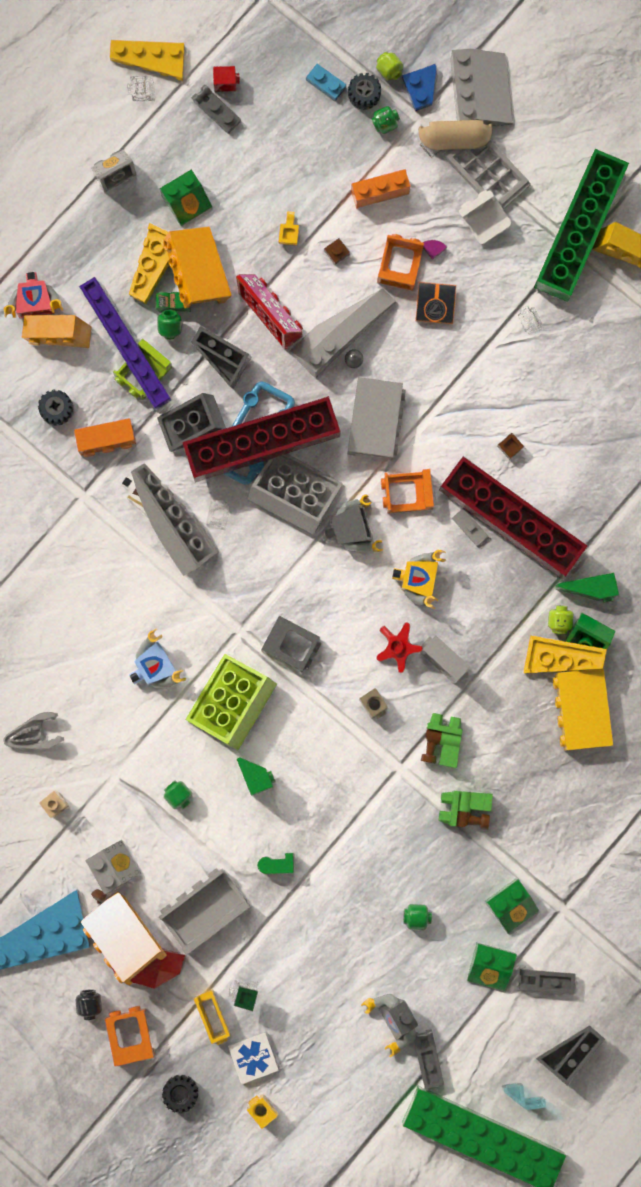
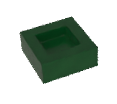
(246, 998)

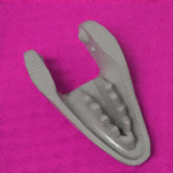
(31, 734)

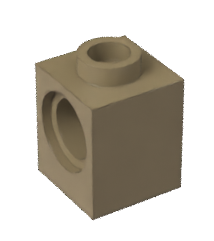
(373, 695)

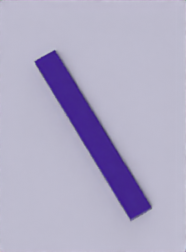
(125, 343)

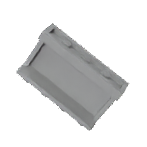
(376, 418)
(204, 910)

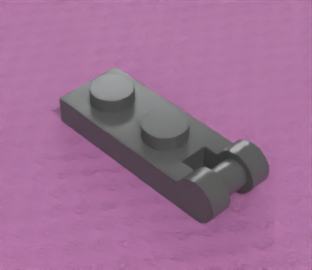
(216, 109)
(548, 981)
(428, 1060)

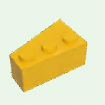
(619, 243)

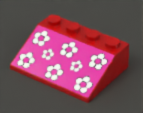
(268, 309)

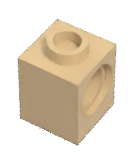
(54, 804)

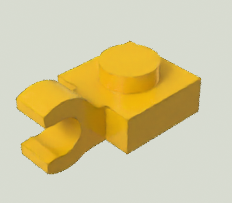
(289, 232)

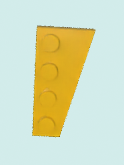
(159, 57)
(151, 265)
(557, 655)

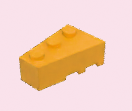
(56, 330)

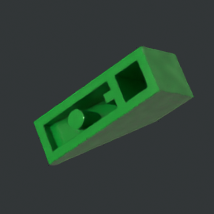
(596, 588)

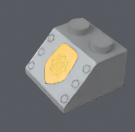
(114, 170)
(113, 867)

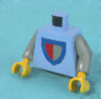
(154, 664)

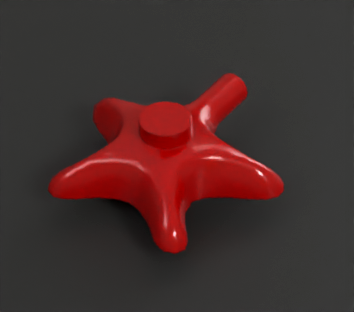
(398, 646)

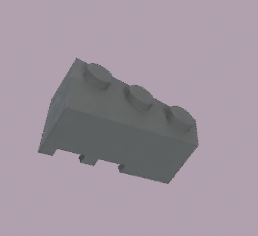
(223, 356)
(571, 1055)

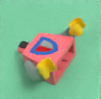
(33, 299)

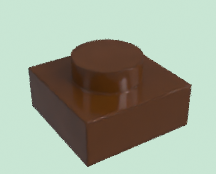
(336, 251)
(510, 446)

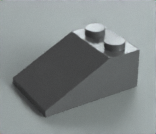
(191, 420)

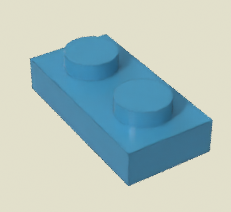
(326, 82)

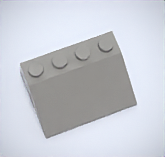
(481, 86)
(294, 491)

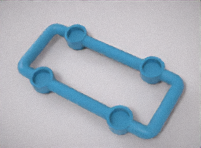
(251, 400)

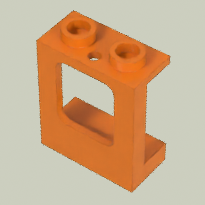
(399, 279)
(423, 489)
(131, 1053)

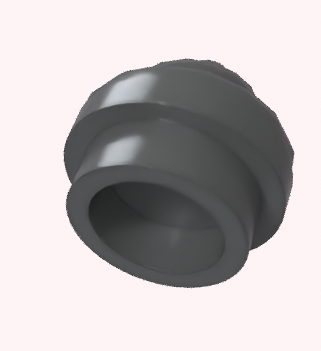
(353, 358)

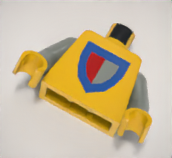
(420, 577)

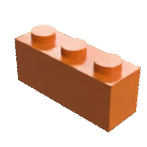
(380, 188)
(105, 437)

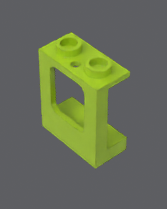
(157, 361)

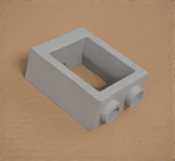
(444, 658)

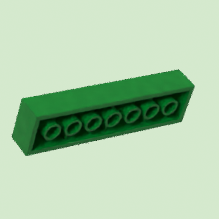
(581, 225)
(483, 1138)

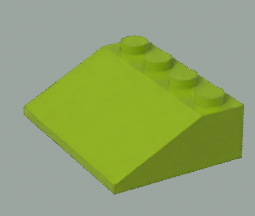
(231, 701)

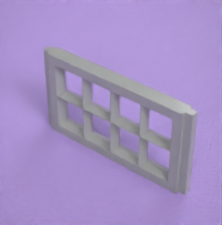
(511, 194)

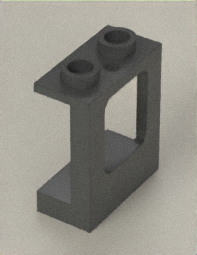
(277, 636)

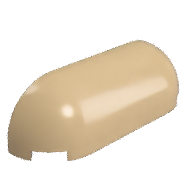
(455, 134)

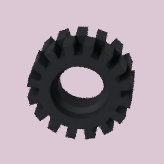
(169, 1100)

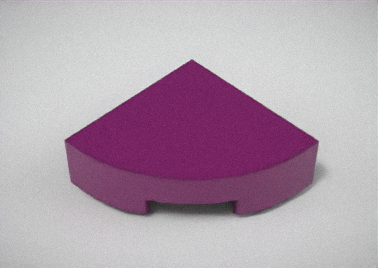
(434, 248)

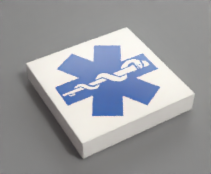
(253, 1058)

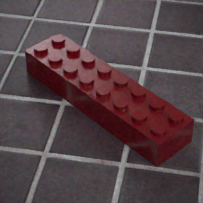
(261, 439)
(513, 518)

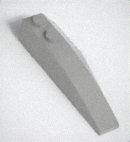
(337, 333)
(176, 529)

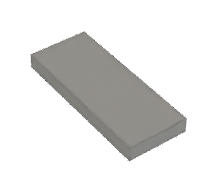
(469, 527)

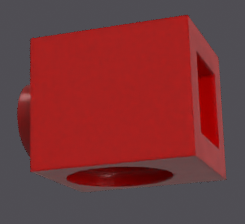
(225, 78)

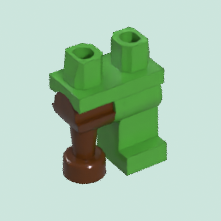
(443, 736)
(460, 808)

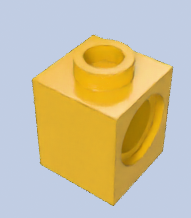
(265, 1119)

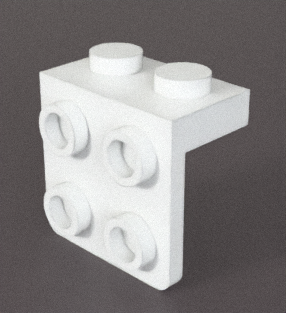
(485, 216)

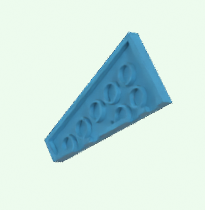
(46, 935)

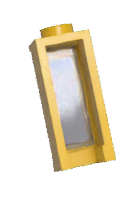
(212, 1017)

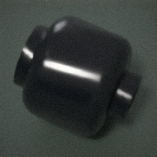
(88, 1004)

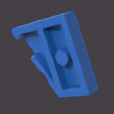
(421, 86)

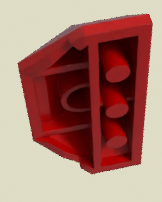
(160, 970)

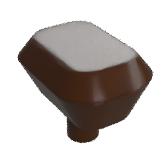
(98, 895)

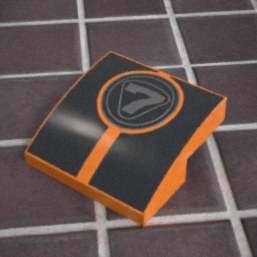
(435, 302)

